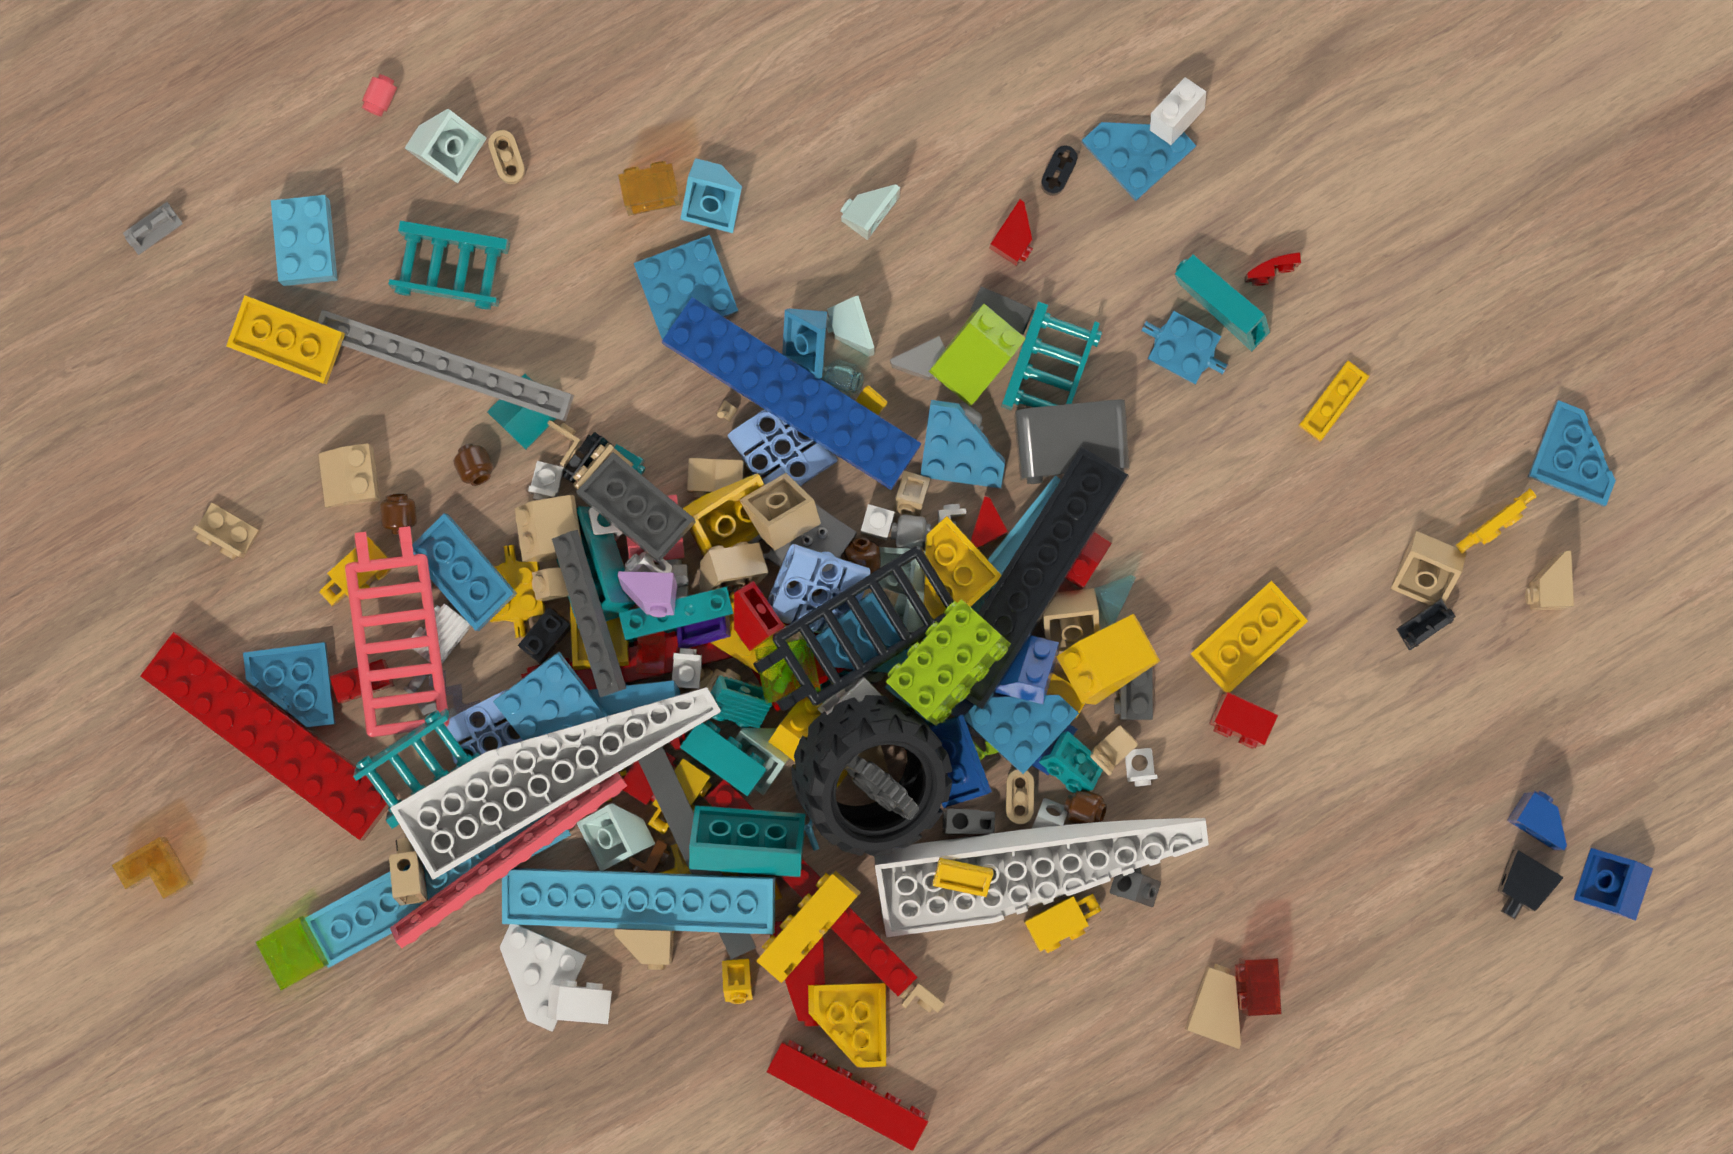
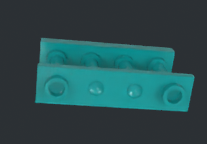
(440, 239)
(1032, 344)
(687, 611)
(433, 721)

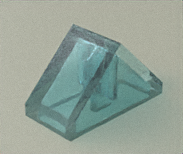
(1112, 598)

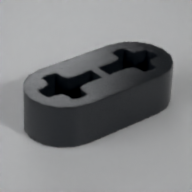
(1065, 173)

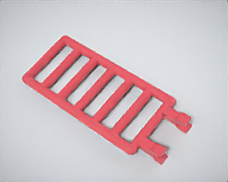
(363, 648)

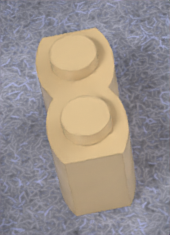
(712, 474)

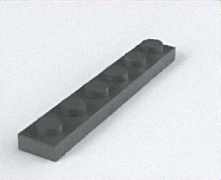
(588, 613)

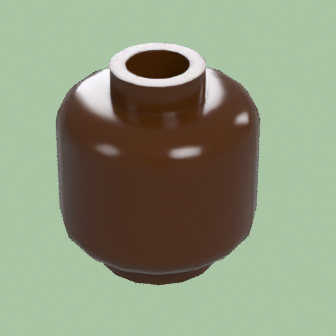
(473, 464)
(398, 512)
(864, 553)
(1085, 807)

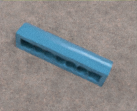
(636, 696)

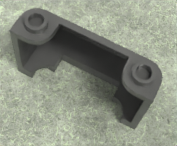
(1054, 434)

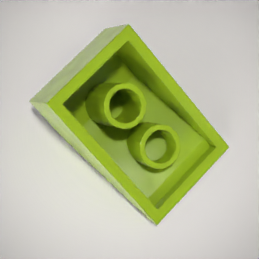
(976, 354)

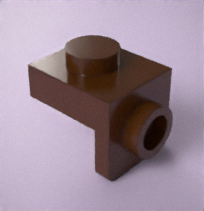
(657, 857)

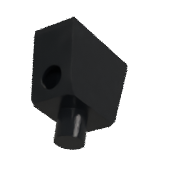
(1526, 884)

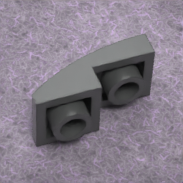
(1012, 312)

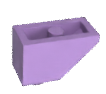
(651, 591)

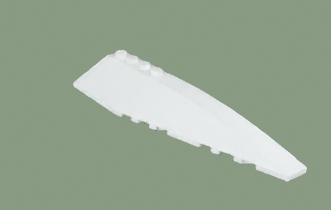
(534, 776)

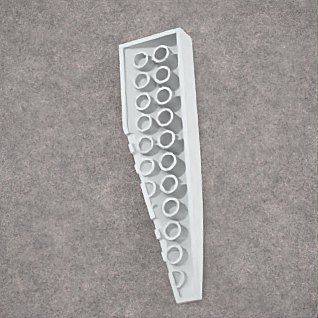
(1026, 867)

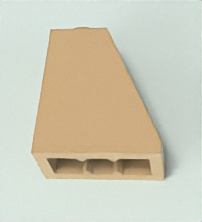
(1216, 1008)

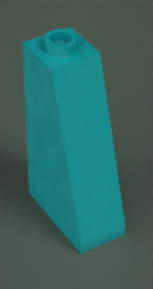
(1223, 302)

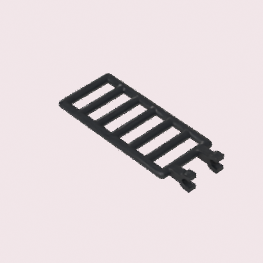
(848, 596)

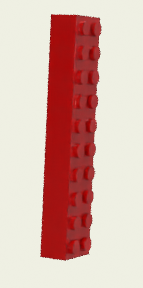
(266, 735)

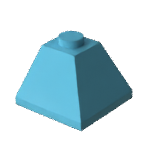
(711, 196)

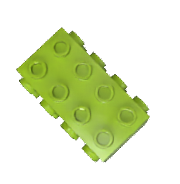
(947, 662)

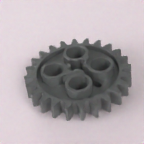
(881, 787)

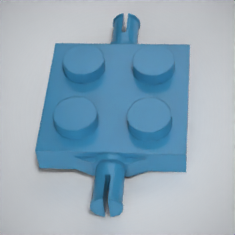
(1184, 347)

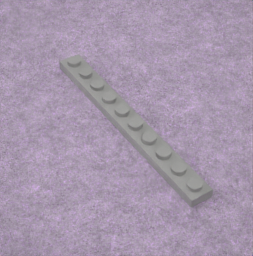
(450, 367)

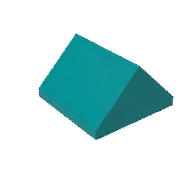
(519, 421)

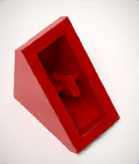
(988, 525)

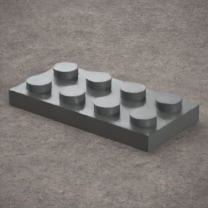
(636, 507)

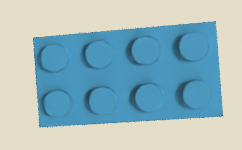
(463, 572)

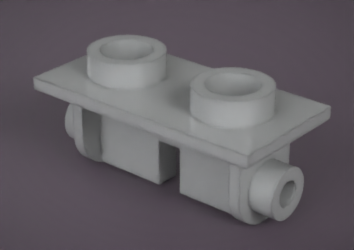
(152, 228)

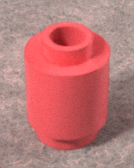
(379, 95)

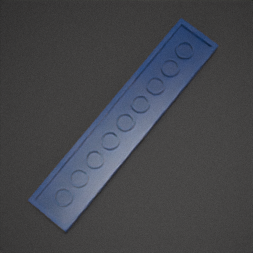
(791, 393)

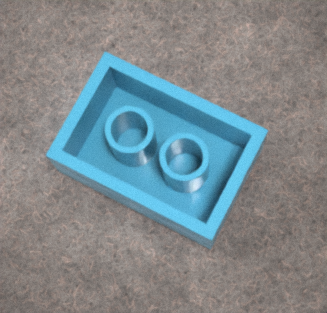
(304, 240)

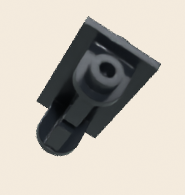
(587, 448)
(1425, 624)

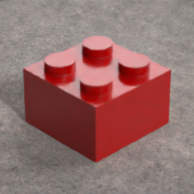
(1242, 720)

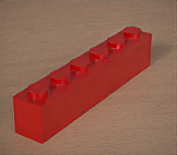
(847, 1095)

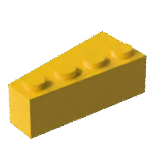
(808, 926)

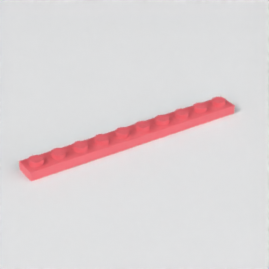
(504, 859)

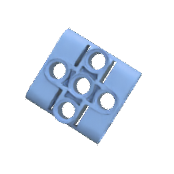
(750, 435)
(806, 568)
(462, 727)

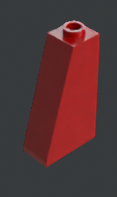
(807, 972)

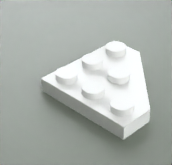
(535, 965)

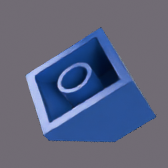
(1031, 671)
(1539, 819)
(1613, 884)

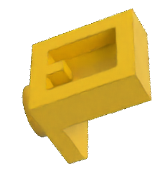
(736, 981)

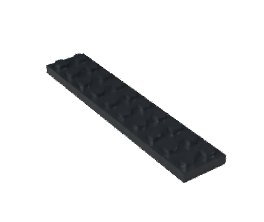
(1046, 559)

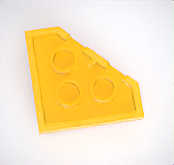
(958, 565)
(853, 1019)

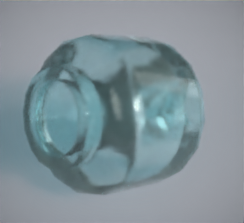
(844, 377)

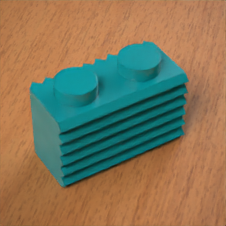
(739, 702)

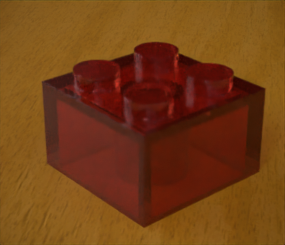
(1259, 986)

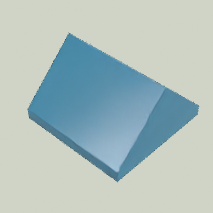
(805, 339)

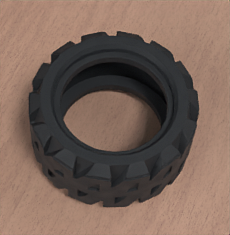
(843, 735)

